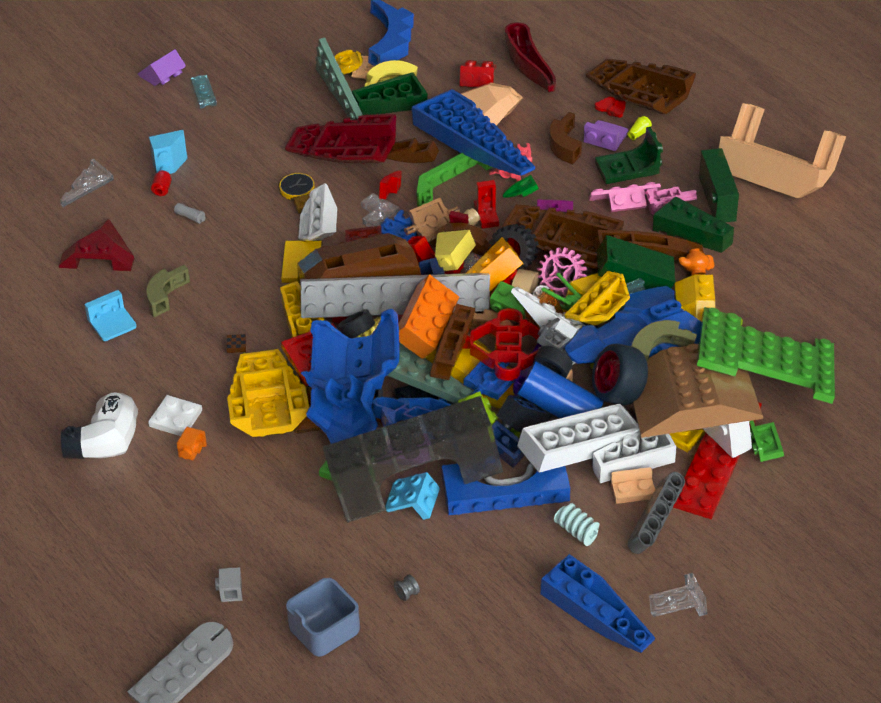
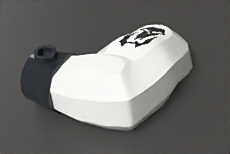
(108, 433)

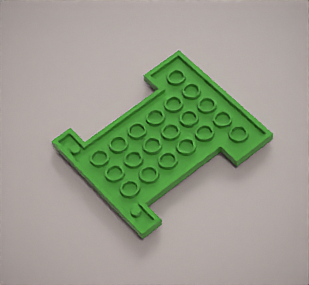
(729, 346)

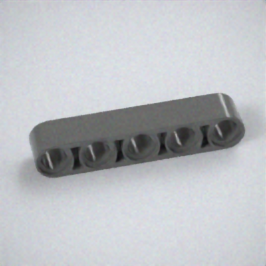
(656, 512)

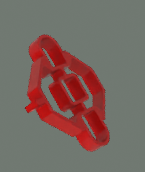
(504, 334)

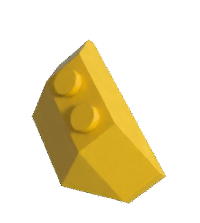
(695, 294)
(601, 300)

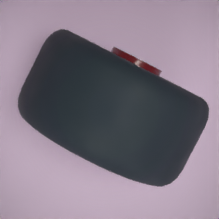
(619, 374)

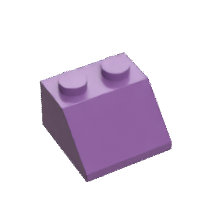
(163, 68)

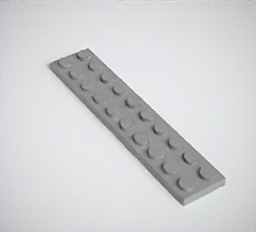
(351, 295)

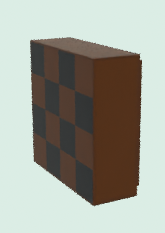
(236, 343)

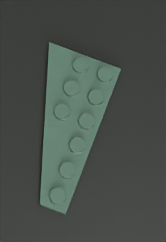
(335, 80)

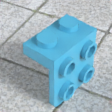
(109, 316)
(414, 491)

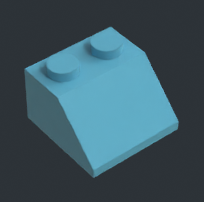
(168, 151)

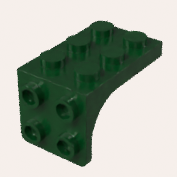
(632, 164)

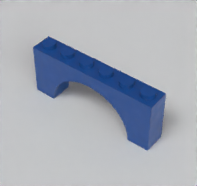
(540, 489)

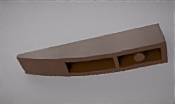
(662, 243)

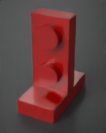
(486, 204)

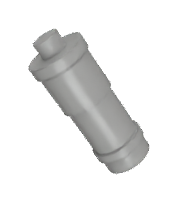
(190, 213)

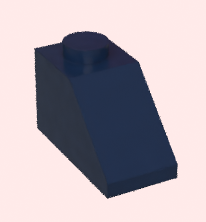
(507, 444)

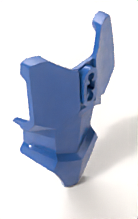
(639, 311)
(340, 388)

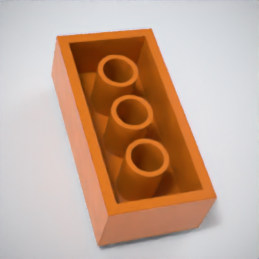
(426, 316)

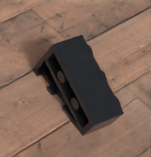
(521, 413)

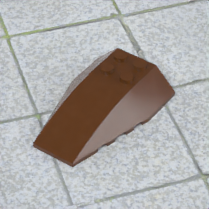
(642, 85)
(564, 229)

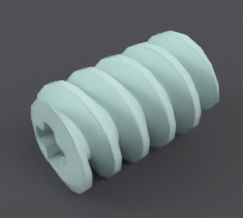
(577, 523)

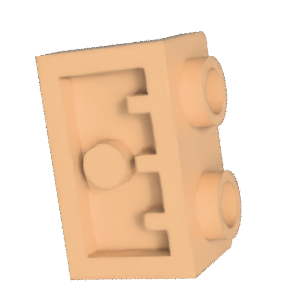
(632, 485)

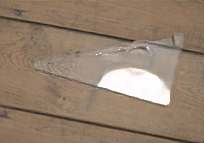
(88, 181)

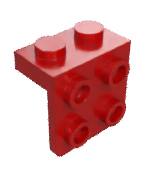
(476, 74)

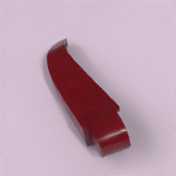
(527, 56)

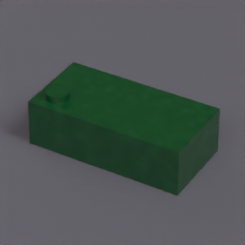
(718, 185)
(635, 263)

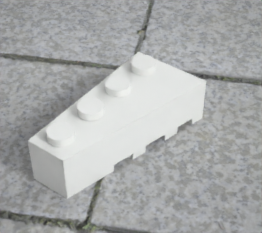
(733, 437)
(632, 454)

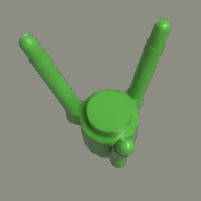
(570, 300)

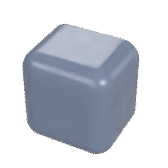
(323, 616)

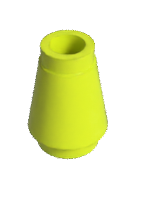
(639, 127)

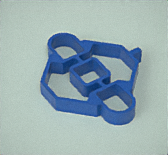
(394, 410)

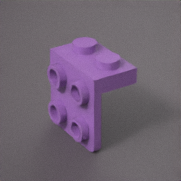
(604, 134)

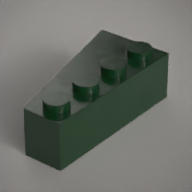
(391, 95)
(693, 225)

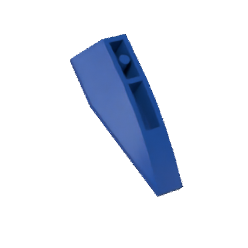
(594, 604)

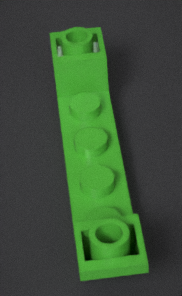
(441, 174)

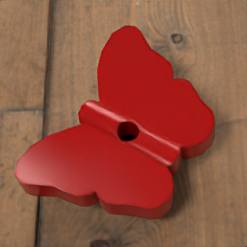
(611, 106)

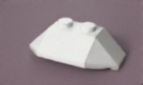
(318, 215)

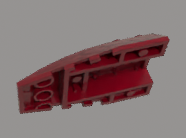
(350, 141)

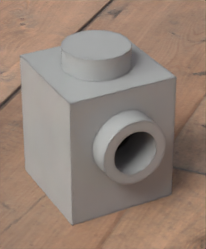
(229, 584)

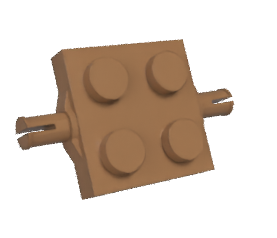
(429, 218)

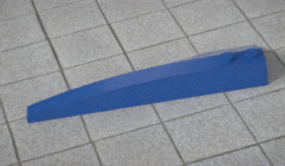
(465, 129)

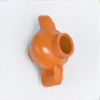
(697, 262)

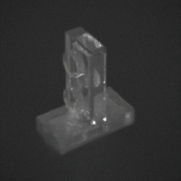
(679, 598)

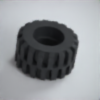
(523, 237)

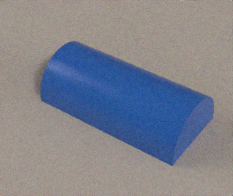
(556, 393)

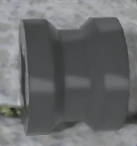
(406, 587)

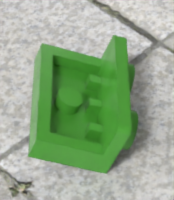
(504, 298)
(766, 441)

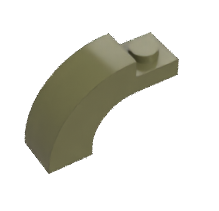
(161, 285)

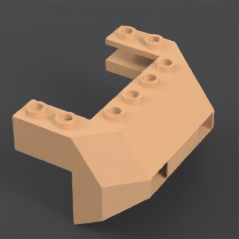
(775, 168)

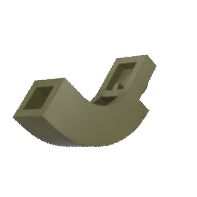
(660, 333)

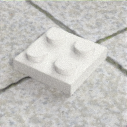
(175, 415)

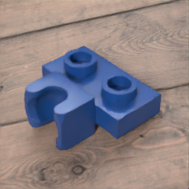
(397, 226)

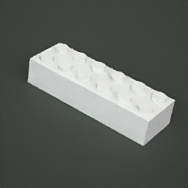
(575, 436)

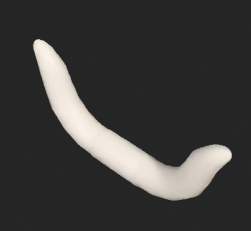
(511, 481)

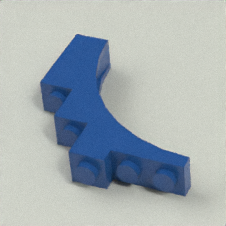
(398, 35)

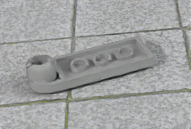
(184, 665)

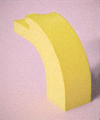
(389, 70)

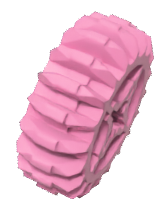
(554, 259)

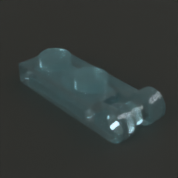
(203, 91)

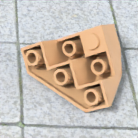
(494, 100)

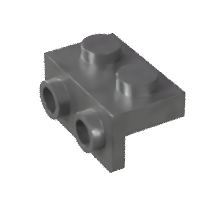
(552, 337)

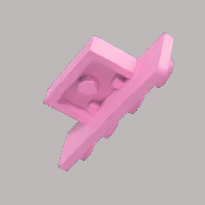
(624, 198)

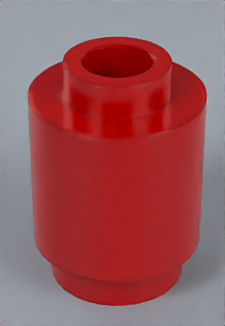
(161, 183)

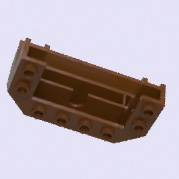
(361, 258)

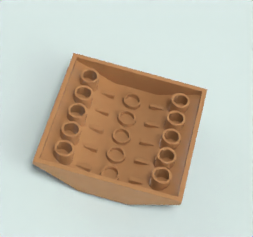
(692, 397)

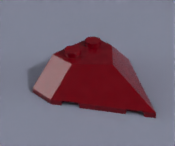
(100, 244)

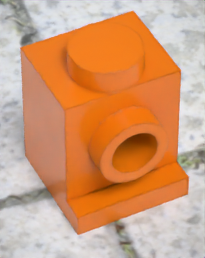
(191, 443)

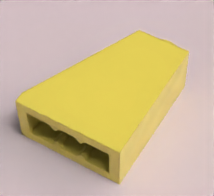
(453, 248)

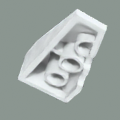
(544, 312)

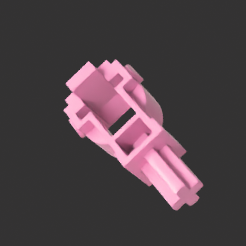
(658, 198)

